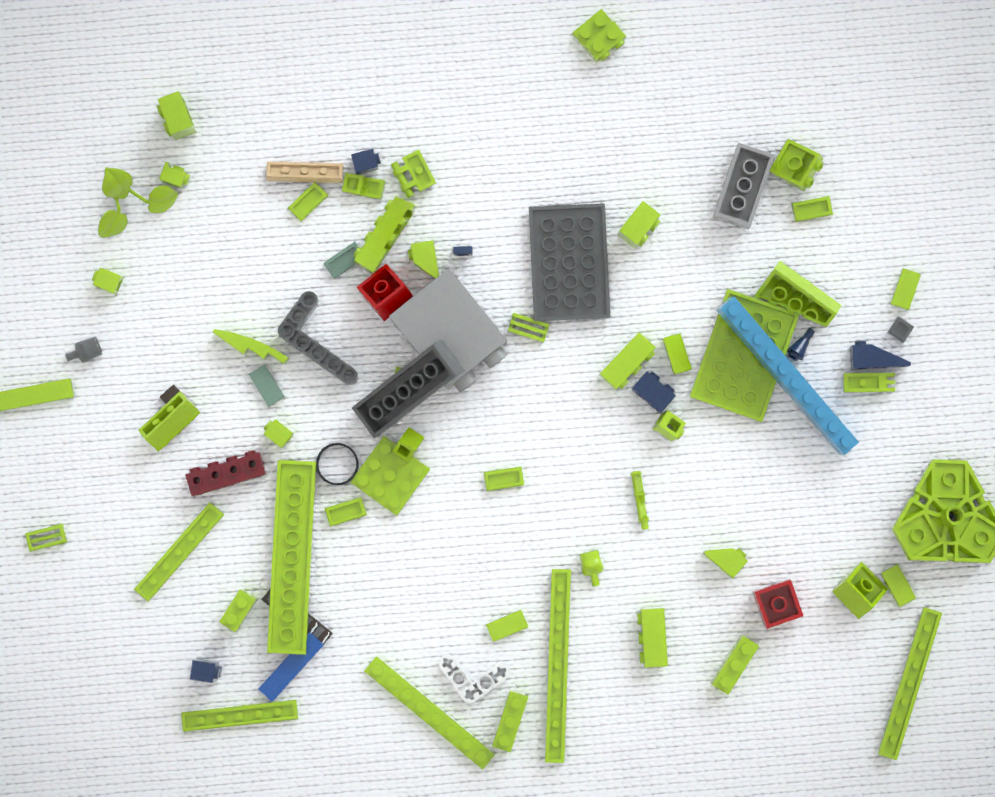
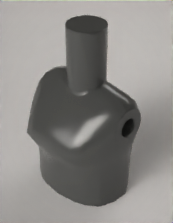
(85, 350)

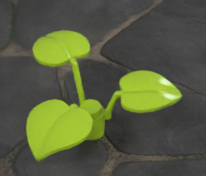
(117, 185)

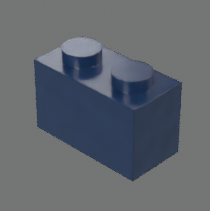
(654, 392)
(205, 670)

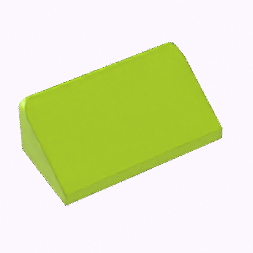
(677, 353)

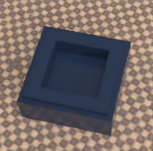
(463, 251)

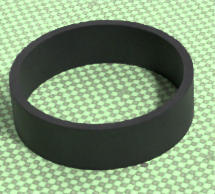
(318, 458)

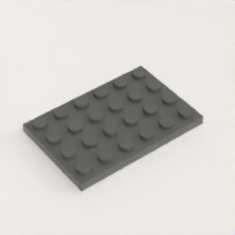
(569, 262)

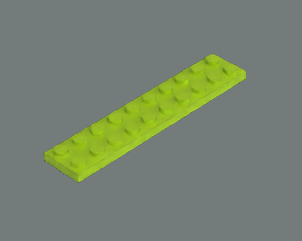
(291, 557)

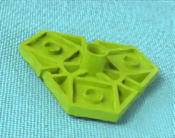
(927, 529)

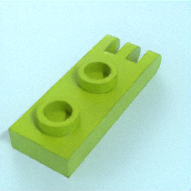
(867, 382)

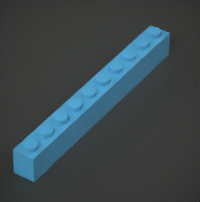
(787, 376)

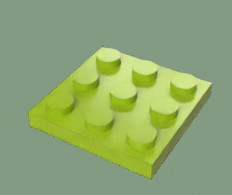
(389, 477)

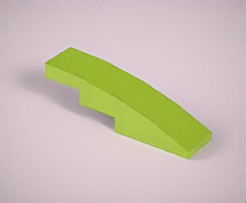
(245, 343)

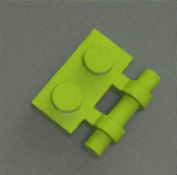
(418, 170)

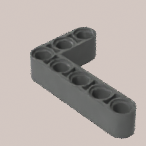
(312, 344)

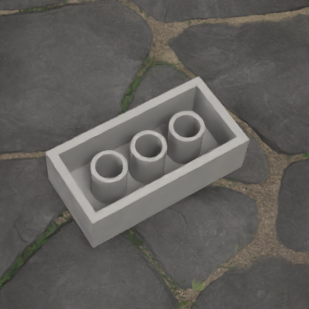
(743, 186)

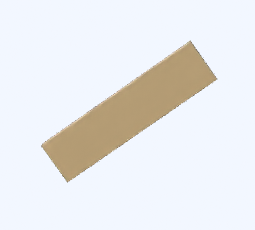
(304, 172)

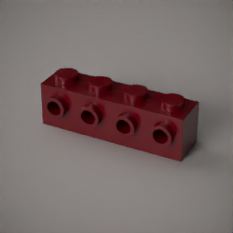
(225, 474)

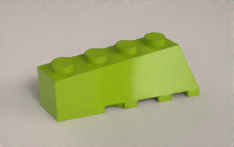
(384, 234)
(798, 295)

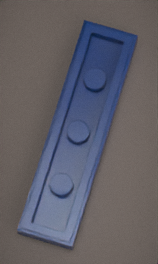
(289, 669)

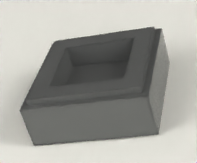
(900, 329)

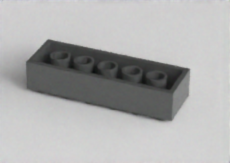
(408, 388)

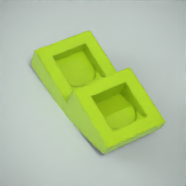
(363, 186)

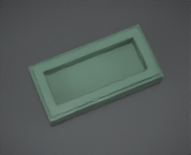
(341, 261)
(266, 385)

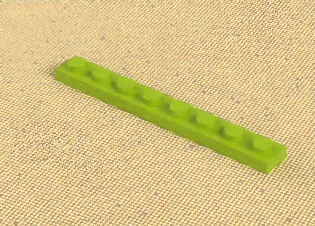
(909, 683)
(429, 712)

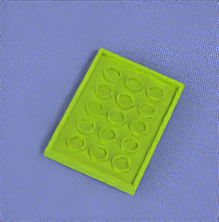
(730, 372)

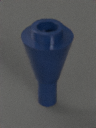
(798, 349)

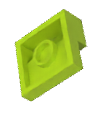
(599, 36)
(797, 165)

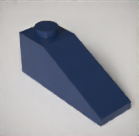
(870, 357)

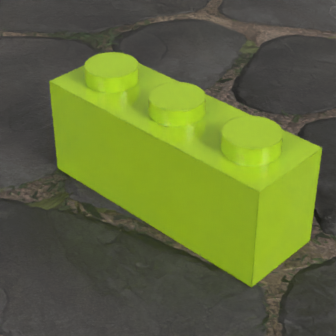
(628, 362)
(169, 421)
(652, 637)
(734, 664)
(510, 721)

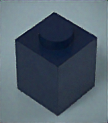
(365, 161)

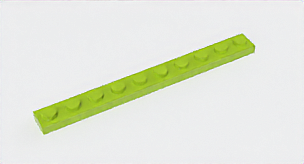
(557, 666)

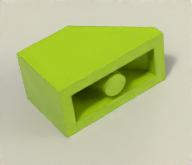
(424, 257)
(728, 560)

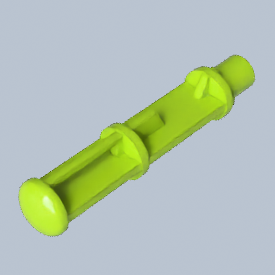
(640, 499)

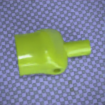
(591, 565)

